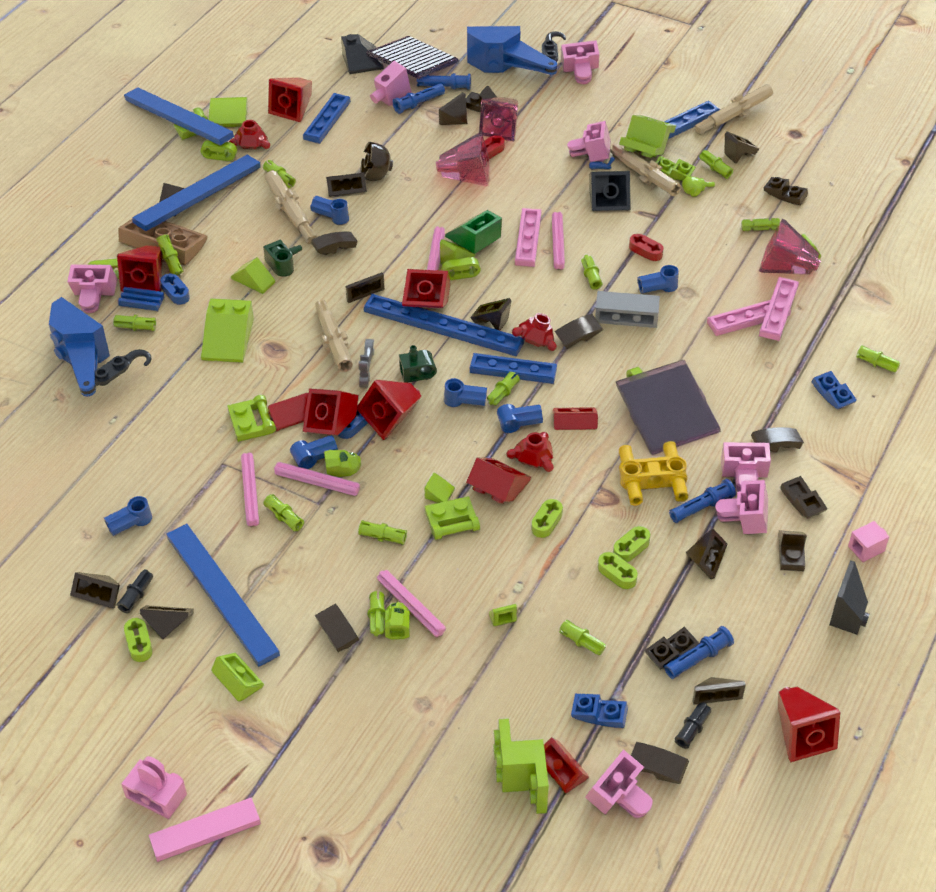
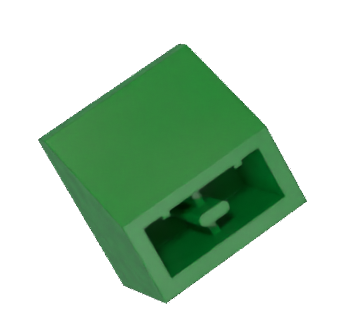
(477, 231)

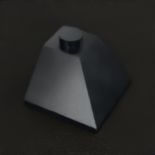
(355, 54)
(610, 190)
(851, 603)

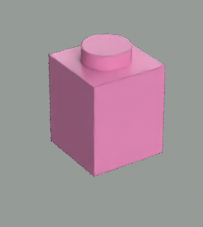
(868, 541)

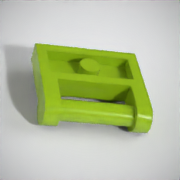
(244, 421)
(450, 513)

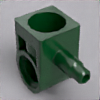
(280, 257)
(417, 365)

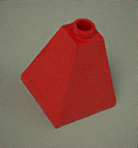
(289, 97)
(140, 268)
(387, 405)
(807, 723)

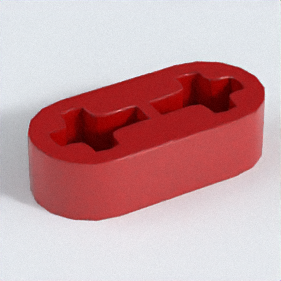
(494, 145)
(646, 247)

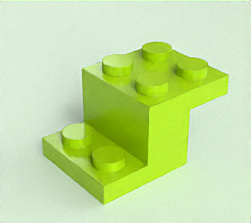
(647, 136)
(521, 766)

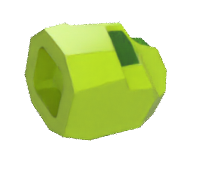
(341, 463)
(397, 621)

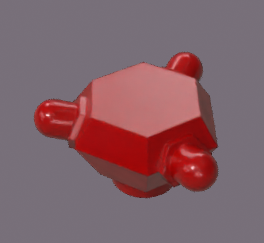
(250, 136)
(536, 331)
(534, 451)

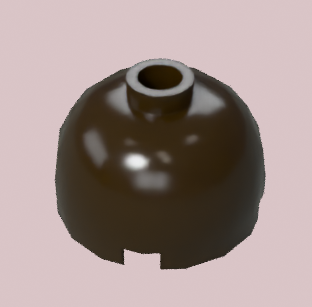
(376, 162)

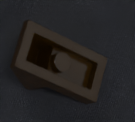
(473, 100)
(736, 146)
(495, 312)
(792, 550)

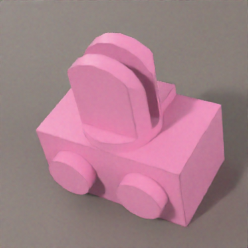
(580, 58)
(594, 143)
(91, 283)
(745, 461)
(748, 507)
(620, 786)
(154, 787)

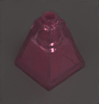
(499, 117)
(466, 162)
(789, 253)

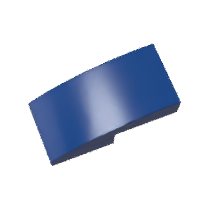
(832, 391)
(599, 712)

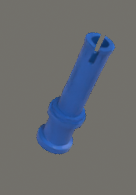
(453, 81)
(412, 100)
(708, 498)
(708, 647)

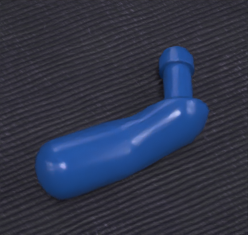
(601, 165)

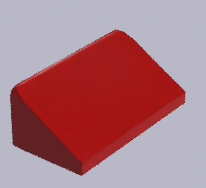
(288, 412)
(575, 418)
(563, 766)

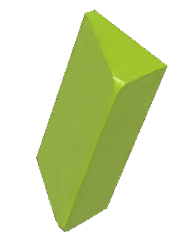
(236, 676)

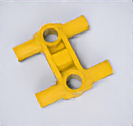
(653, 473)

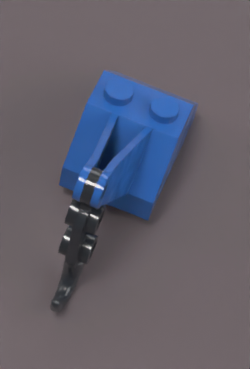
(499, 48)
(84, 345)

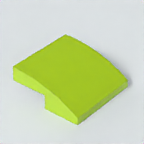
(228, 111)

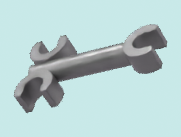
(364, 363)

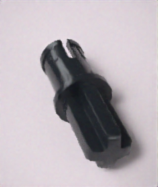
(134, 591)
(693, 725)

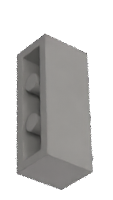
(627, 309)

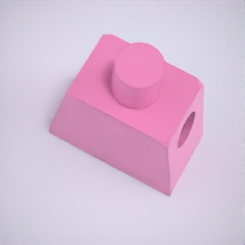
(390, 84)

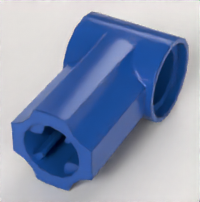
(335, 209)
(665, 280)
(457, 393)
(512, 418)
(307, 453)
(135, 513)

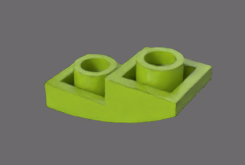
(677, 170)

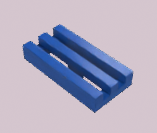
(137, 298)

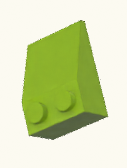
(227, 330)

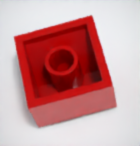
(426, 288)
(329, 411)
(497, 479)

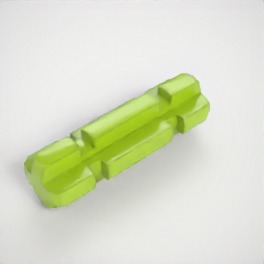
(760, 224)

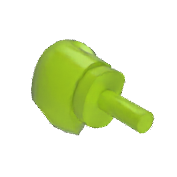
(695, 185)

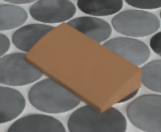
(183, 240)

